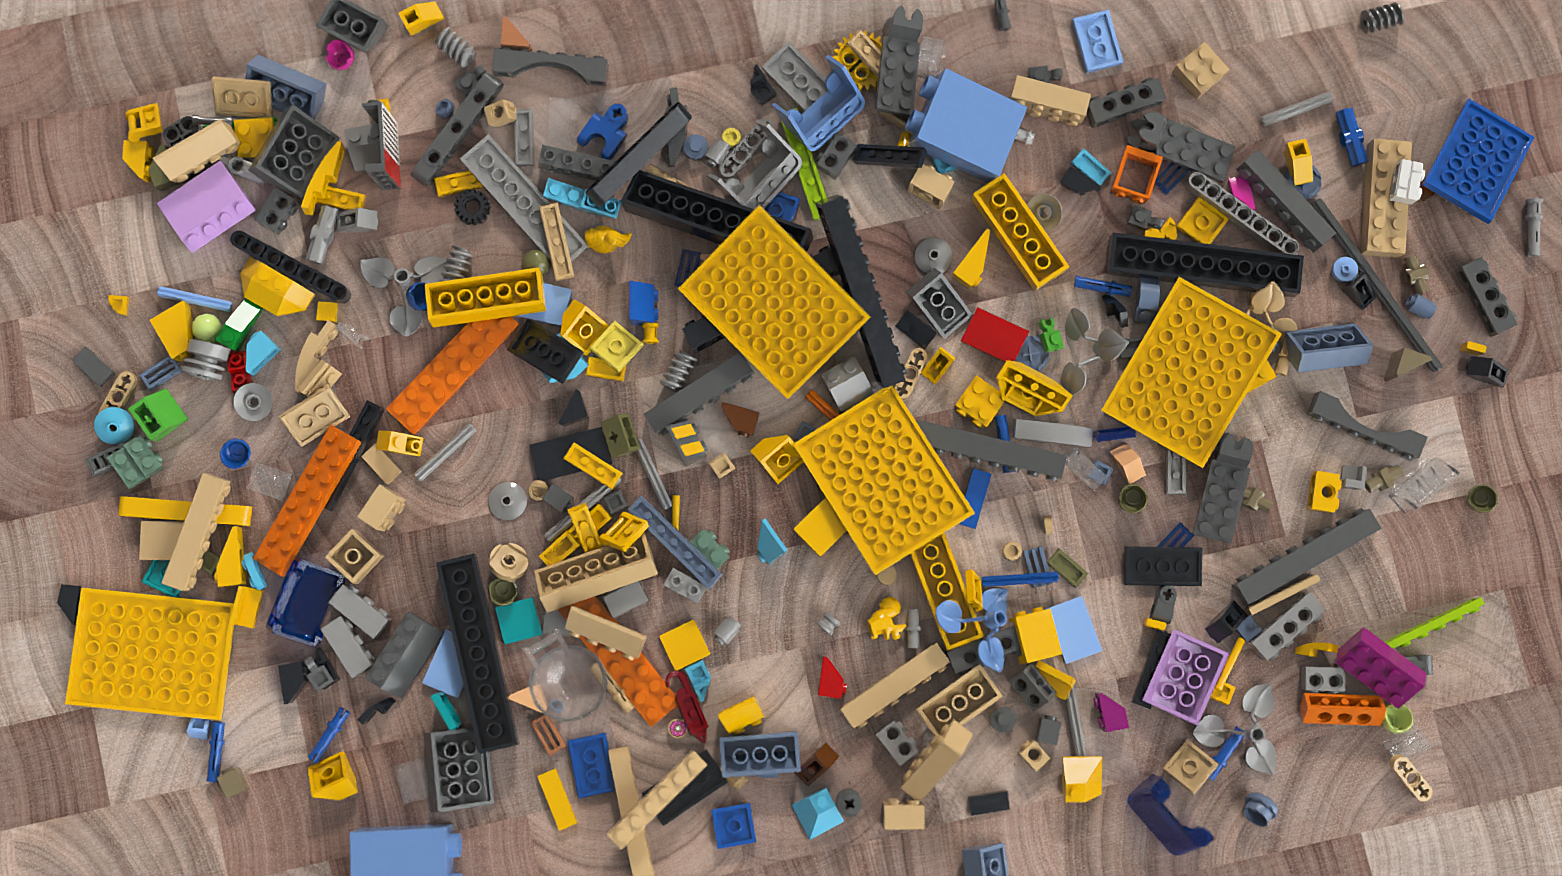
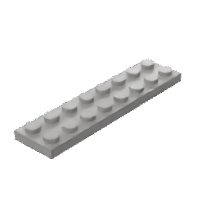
(516, 194)

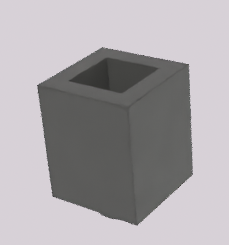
(558, 498)
(1048, 730)

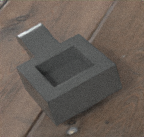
(1042, 74)
(468, 81)
(1142, 217)
(318, 676)

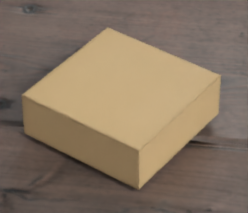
(721, 465)

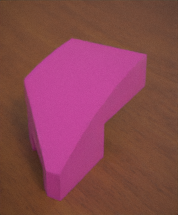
(1242, 190)

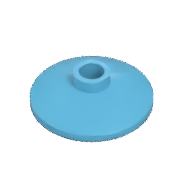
(117, 417)

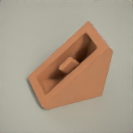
(512, 37)

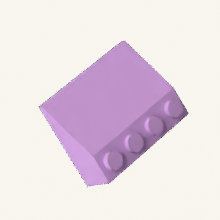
(206, 206)
(1185, 677)

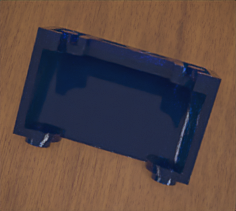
(303, 601)
(1148, 804)

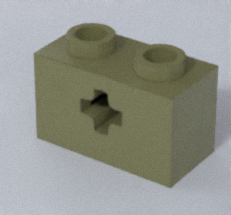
(620, 435)

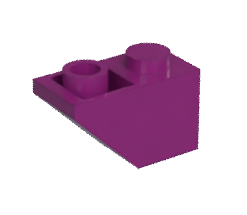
(1112, 715)

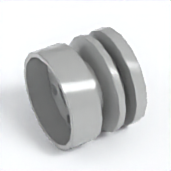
(205, 360)

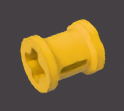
(650, 333)

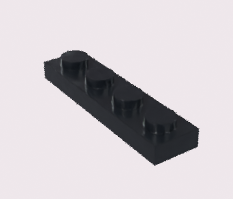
(889, 155)
(1154, 655)

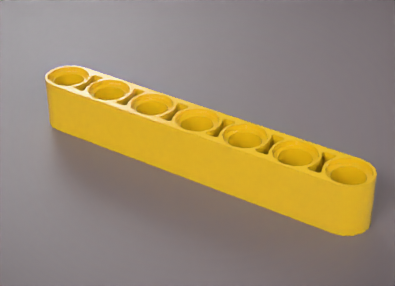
(178, 510)

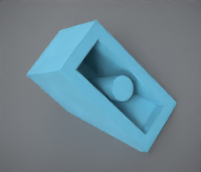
(259, 352)

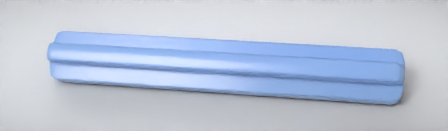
(195, 299)

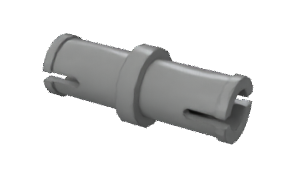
(913, 628)

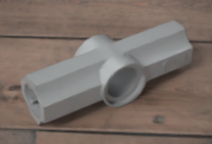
(231, 162)
(322, 234)

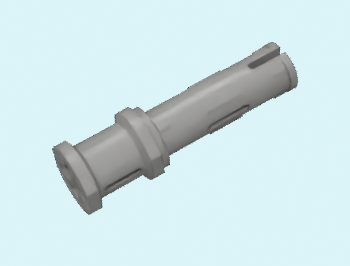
(1533, 217)

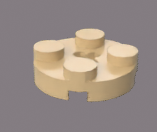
(501, 569)

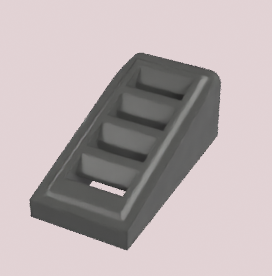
(91, 461)

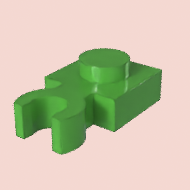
(1050, 339)

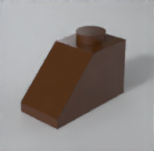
(741, 419)
(817, 764)

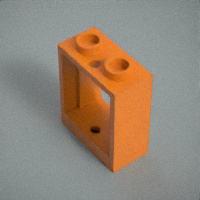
(1142, 157)

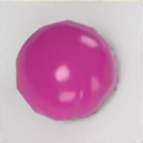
(339, 55)

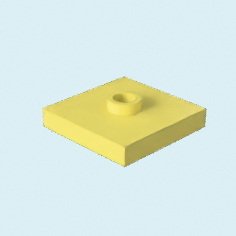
(616, 346)

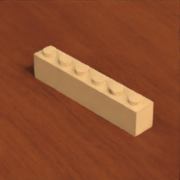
(196, 532)
(894, 685)
(656, 799)

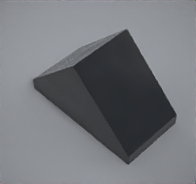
(1360, 291)
(575, 410)

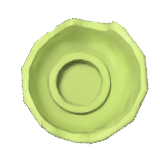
(206, 328)
(1397, 719)

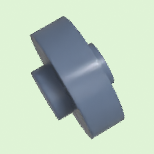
(695, 147)

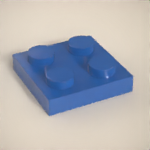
(733, 825)

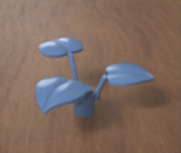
(995, 604)

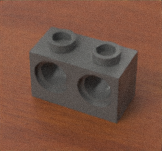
(839, 157)
(272, 208)
(1032, 687)

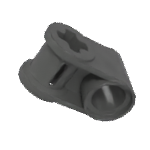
(1163, 607)

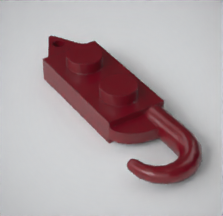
(689, 707)

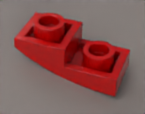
(237, 369)

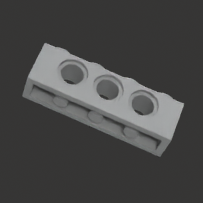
(1313, 612)

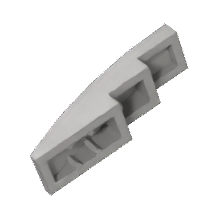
(1052, 433)

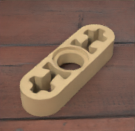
(920, 363)
(115, 388)
(1403, 774)

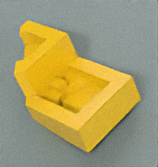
(1311, 649)

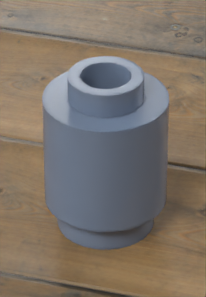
(1420, 306)

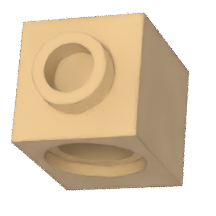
(494, 110)
(1041, 757)

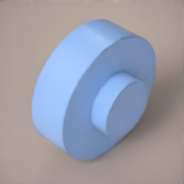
(1344, 269)

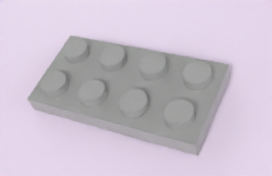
(796, 76)

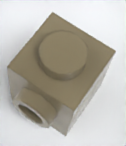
(232, 782)

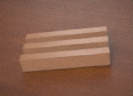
(541, 737)

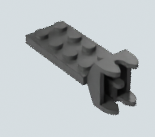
(899, 63)
(1182, 145)
(1224, 489)

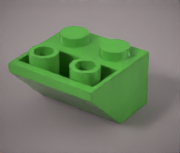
(158, 414)

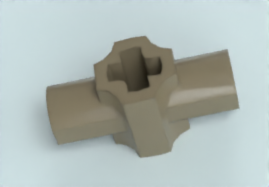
(1416, 274)
(1383, 478)
(1255, 499)

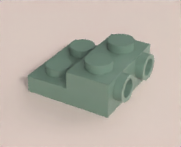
(136, 462)
(709, 548)

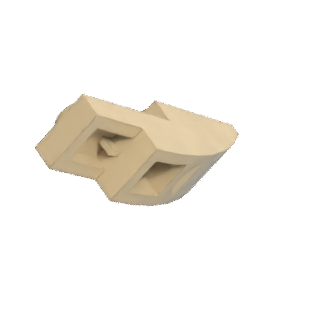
(312, 349)

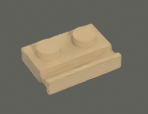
(320, 377)

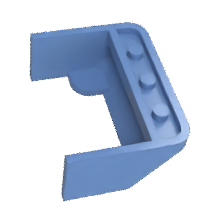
(829, 112)

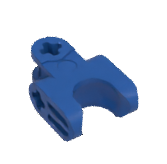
(607, 128)

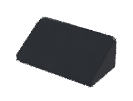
(916, 329)
(989, 802)

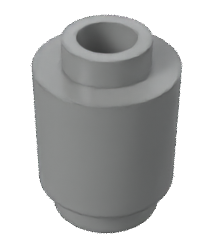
(717, 153)
(726, 631)

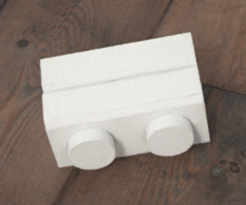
(1407, 181)

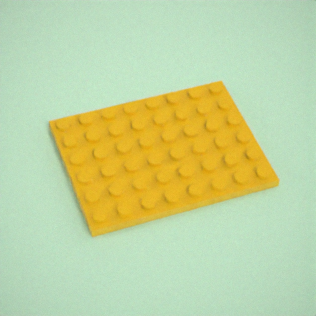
(773, 302)
(1191, 372)
(883, 479)
(150, 654)

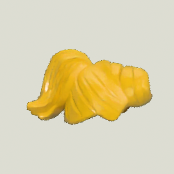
(605, 239)

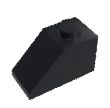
(1487, 371)
(1226, 622)
(293, 680)

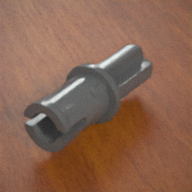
(1002, 14)

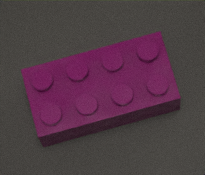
(1381, 668)

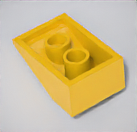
(741, 715)

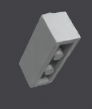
(360, 610)
(348, 646)

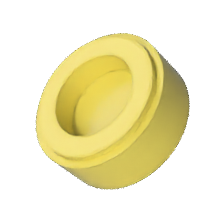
(732, 137)

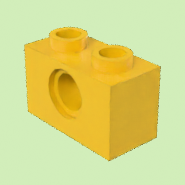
(1316, 500)

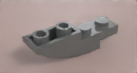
(676, 143)

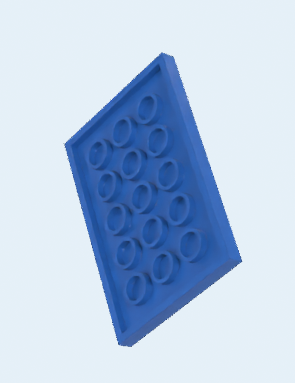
(1478, 161)

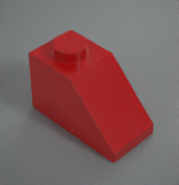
(831, 681)

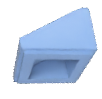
(199, 728)

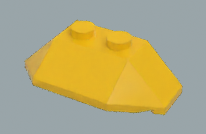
(273, 290)
(1031, 389)

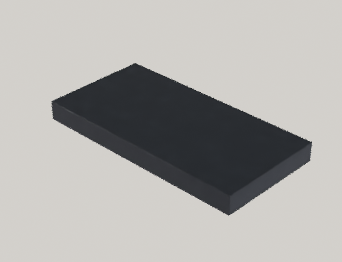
(545, 351)
(549, 454)
(1163, 566)
(700, 787)

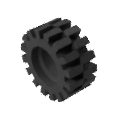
(464, 199)

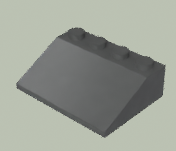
(293, 152)
(457, 771)

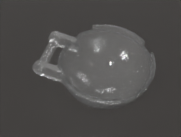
(566, 680)

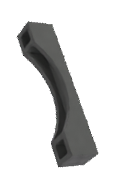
(512, 63)
(1330, 410)

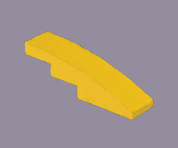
(326, 173)
(569, 541)

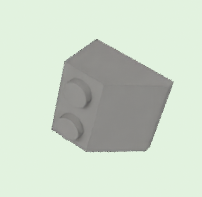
(363, 145)
(847, 384)

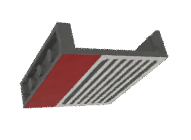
(387, 172)

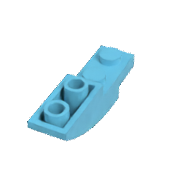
(578, 199)

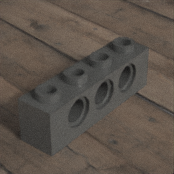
(1100, 116)
(572, 163)
(1483, 306)
(956, 655)

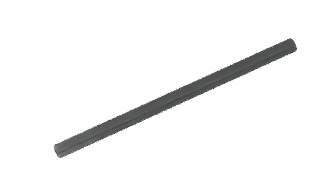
(1377, 285)

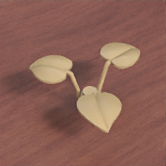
(1273, 300)

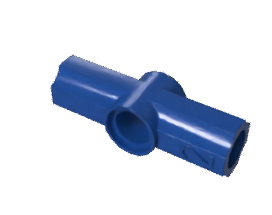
(1351, 137)

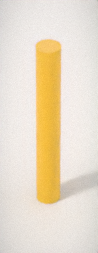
(675, 511)
(1229, 664)

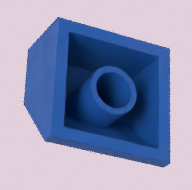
(642, 303)

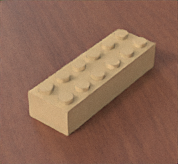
(1383, 220)
(594, 574)

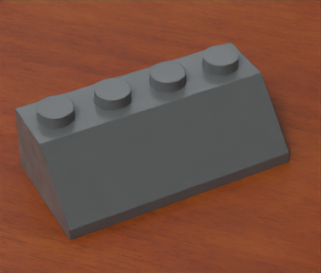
(404, 655)

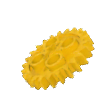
(845, 51)

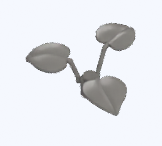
(378, 273)
(1107, 347)
(1258, 757)

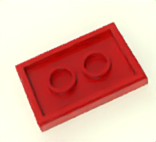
(994, 336)

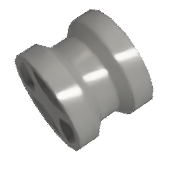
(828, 623)

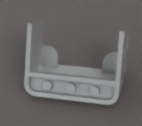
(768, 177)

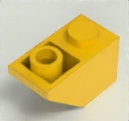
(420, 17)
(138, 157)
(1299, 161)
(399, 443)

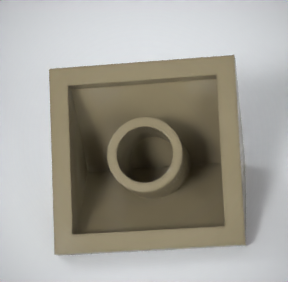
(1404, 361)

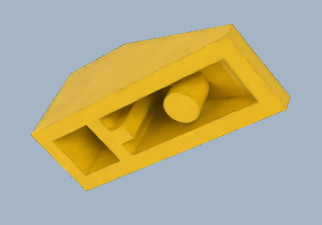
(972, 266)
(230, 568)

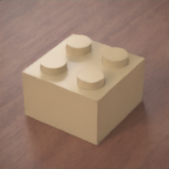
(1200, 70)
(931, 186)
(382, 508)
(354, 556)
(903, 815)

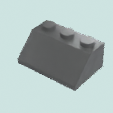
(352, 24)

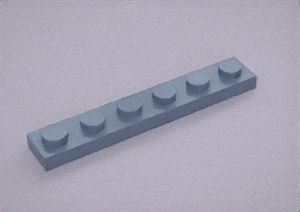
(676, 543)

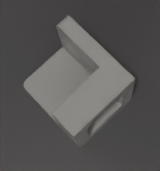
(1353, 477)

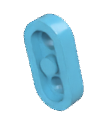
(257, 578)

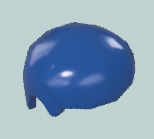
(417, 296)
(235, 453)

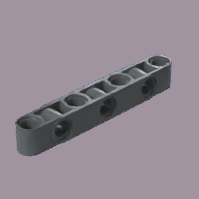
(447, 141)

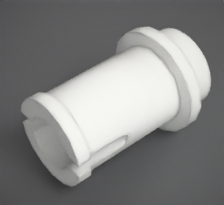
(1025, 136)

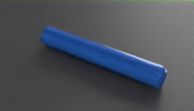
(1019, 579)

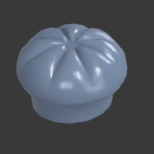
(1260, 809)

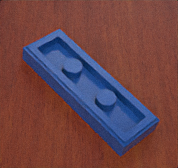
(975, 495)

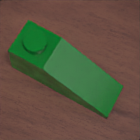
(239, 325)

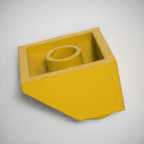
(581, 326)
(777, 456)
(332, 778)
(1081, 778)

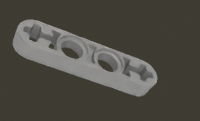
(748, 150)

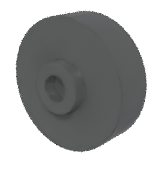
(1002, 719)

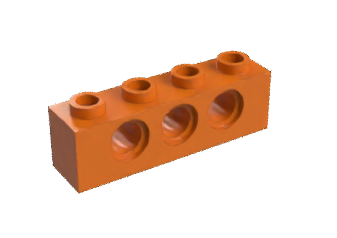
(1342, 709)

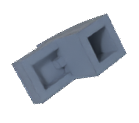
(1147, 299)

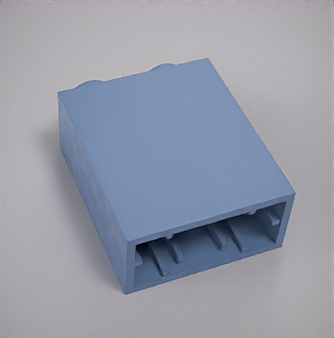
(965, 124)
(405, 850)

